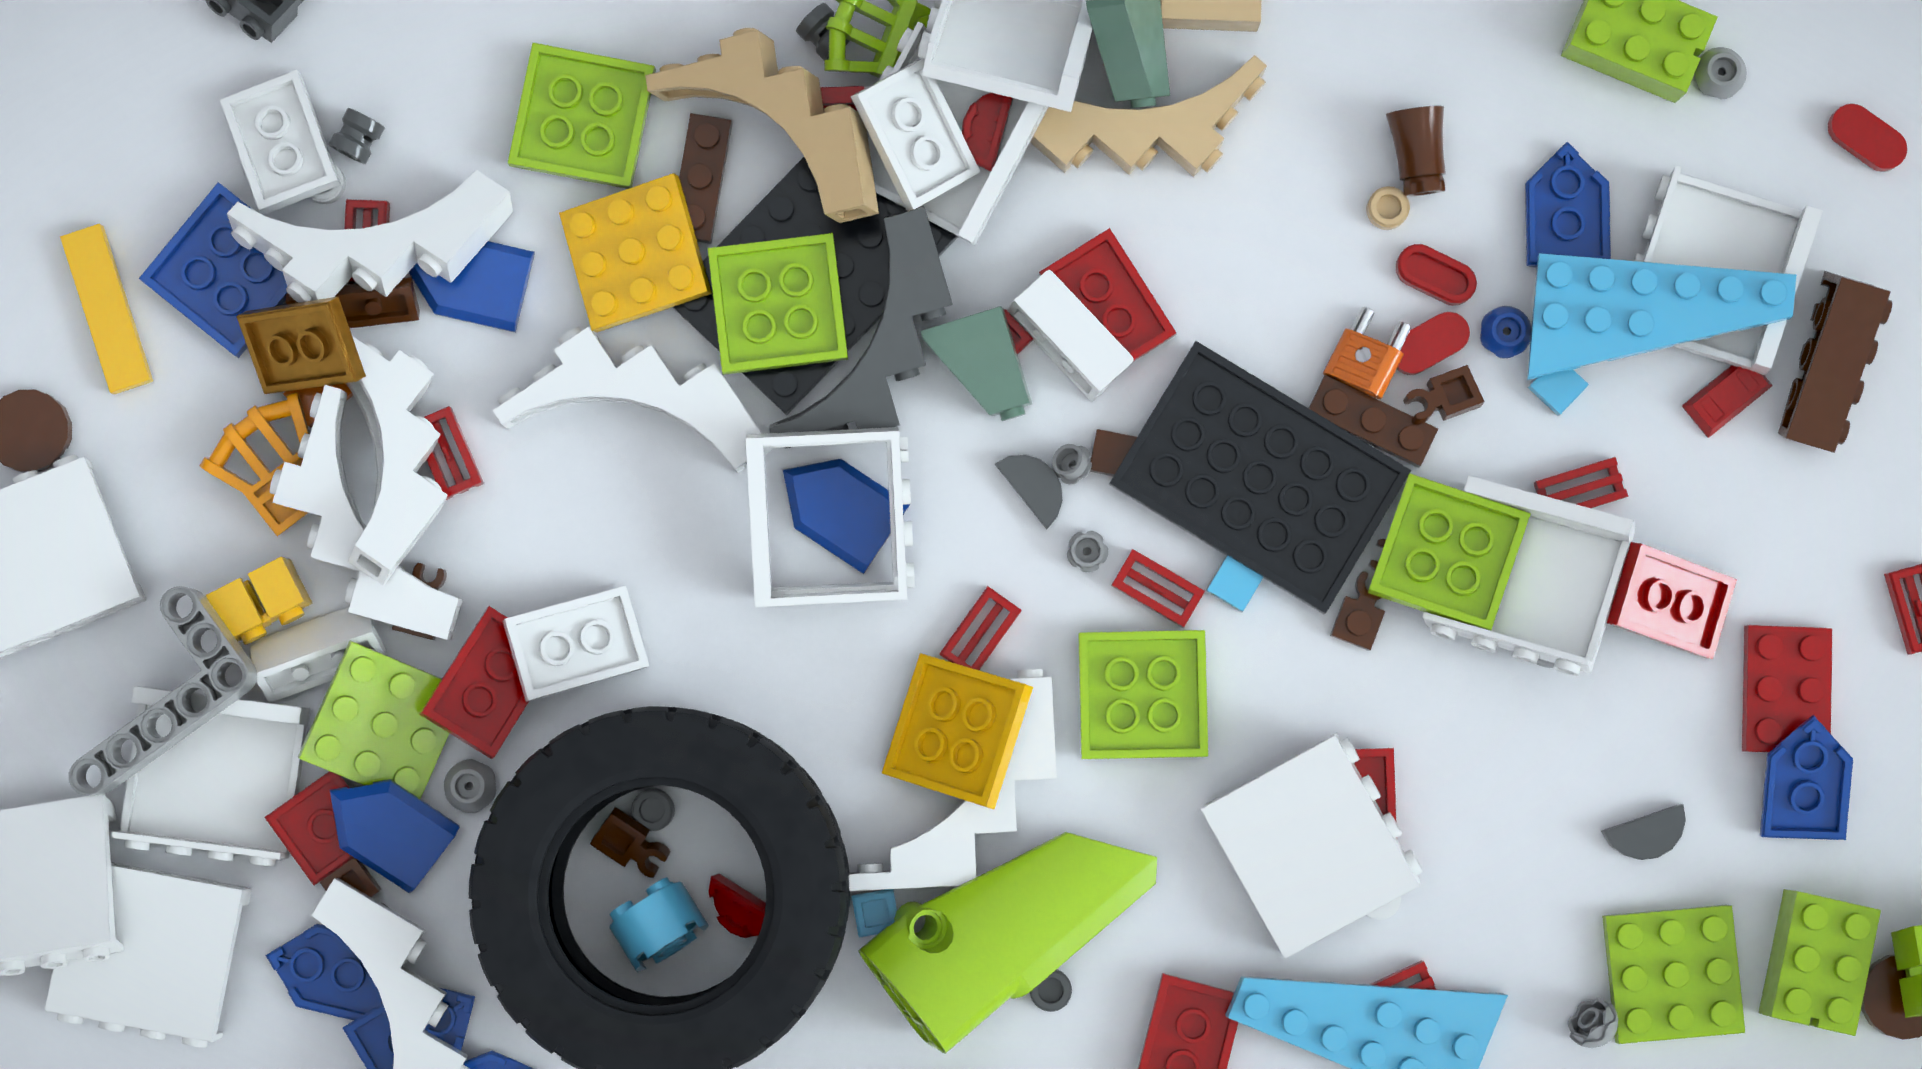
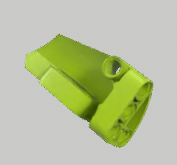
(1002, 932)

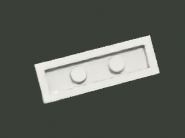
(1070, 335)
(309, 652)

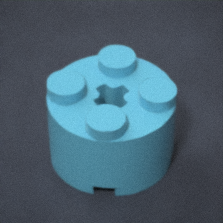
(657, 923)

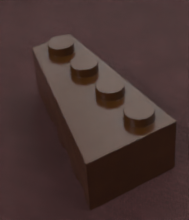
(1834, 361)

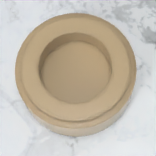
(1387, 208)

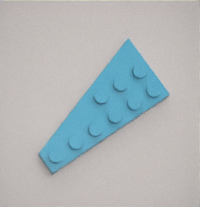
(1623, 308)
(1371, 1023)

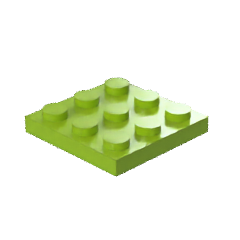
(581, 116)
(777, 303)
(1449, 552)
(1143, 694)
(373, 722)
(1674, 974)

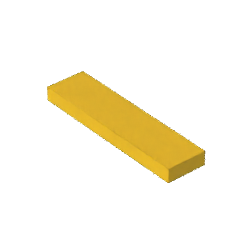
(106, 309)

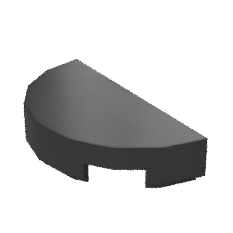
(1035, 485)
(1648, 835)

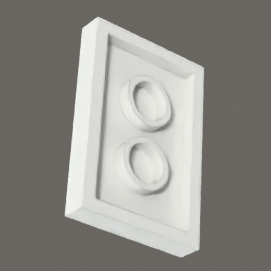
(915, 135)
(280, 142)
(575, 643)

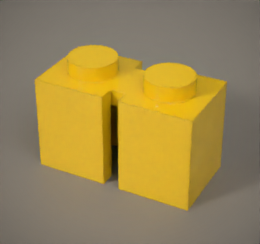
(279, 592)

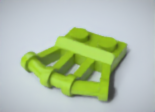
(903, 16)

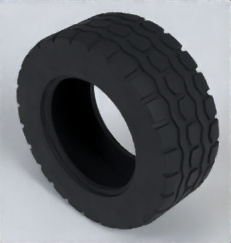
(523, 918)

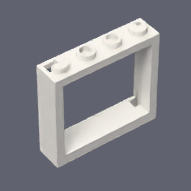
(900, 530)

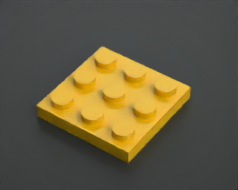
(635, 253)
(957, 730)

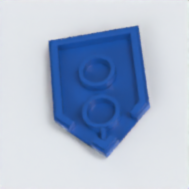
(1567, 209)
(485, 291)
(840, 510)
(1807, 786)
(391, 831)
(325, 974)
(373, 1038)

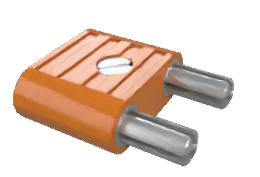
(1364, 360)

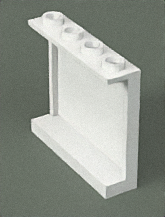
(1009, 47)
(970, 204)
(1729, 230)
(58, 556)
(1558, 583)
(217, 781)
(1313, 845)
(56, 884)
(173, 960)

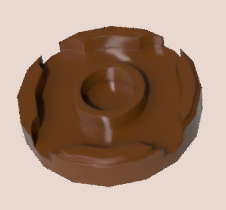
(32, 430)
(1884, 1004)

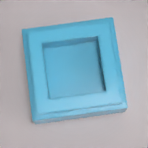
(1558, 389)
(1234, 583)
(874, 911)

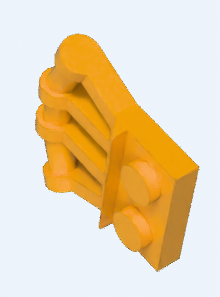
(276, 516)

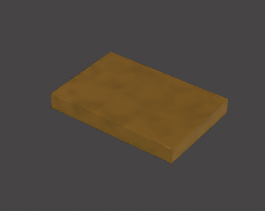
(301, 345)

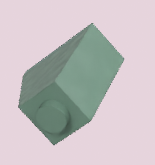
(1131, 48)
(984, 360)

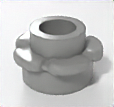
(1066, 457)
(1098, 554)

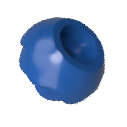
(1492, 331)

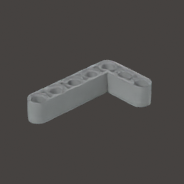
(177, 703)

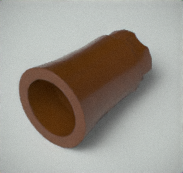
(1419, 148)

